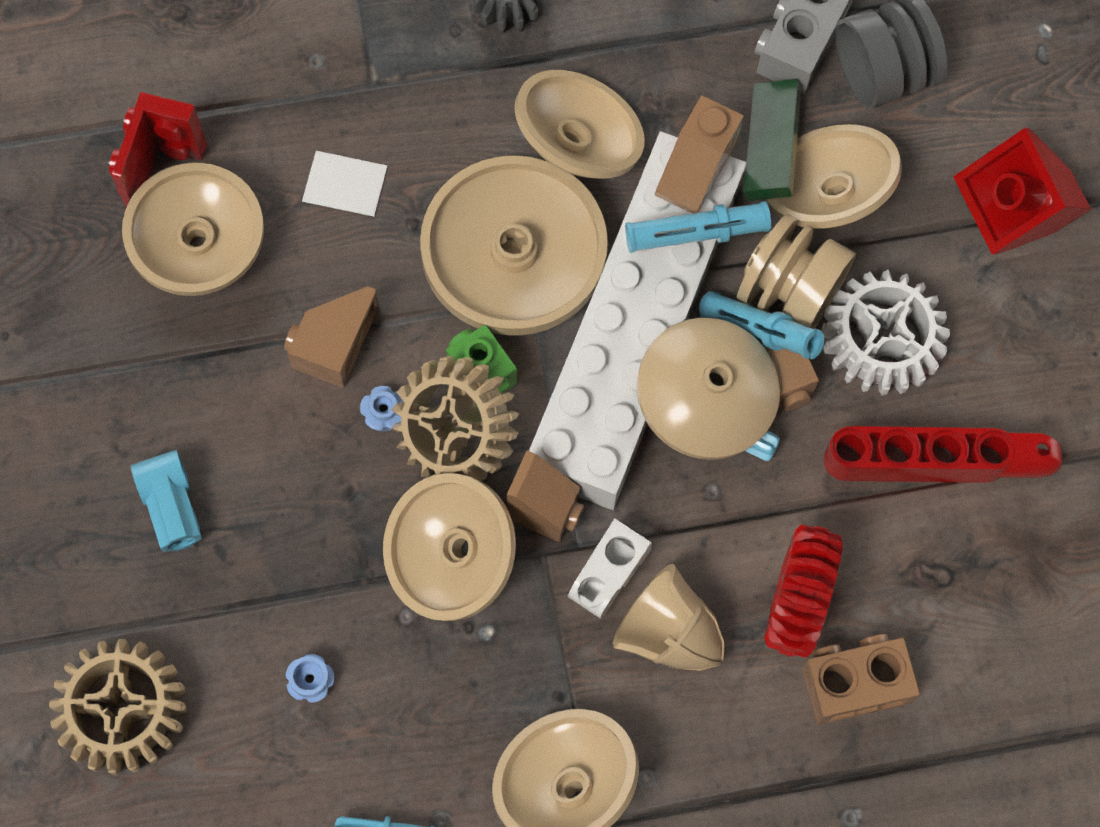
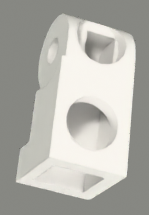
(609, 568)

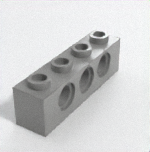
(793, 58)

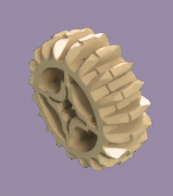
(434, 436)
(78, 702)

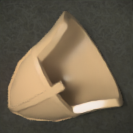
(671, 625)

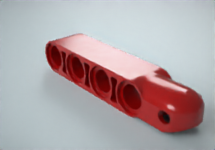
(1016, 451)

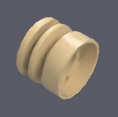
(795, 274)

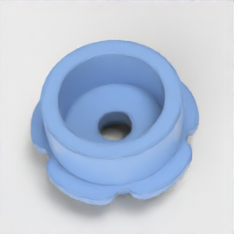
(370, 408)
(304, 666)

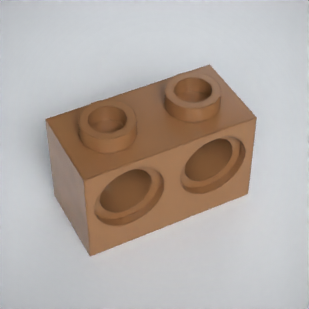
(863, 691)

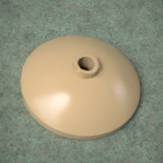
(579, 124)
(840, 176)
(188, 204)
(691, 410)
(426, 547)
(557, 759)

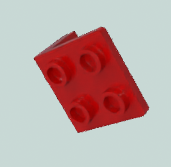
(150, 127)

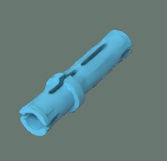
(752, 219)
(774, 329)

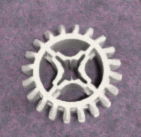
(858, 307)

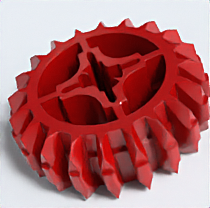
(803, 591)

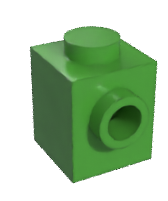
(486, 350)

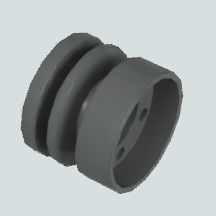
(891, 51)

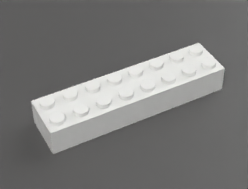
(595, 409)

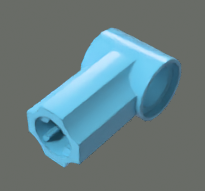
(164, 490)

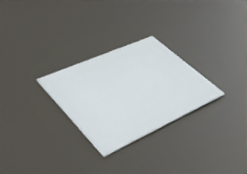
(344, 183)

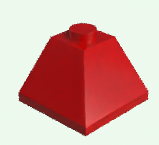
(1020, 192)

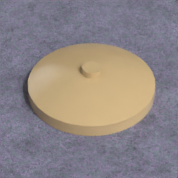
(513, 245)

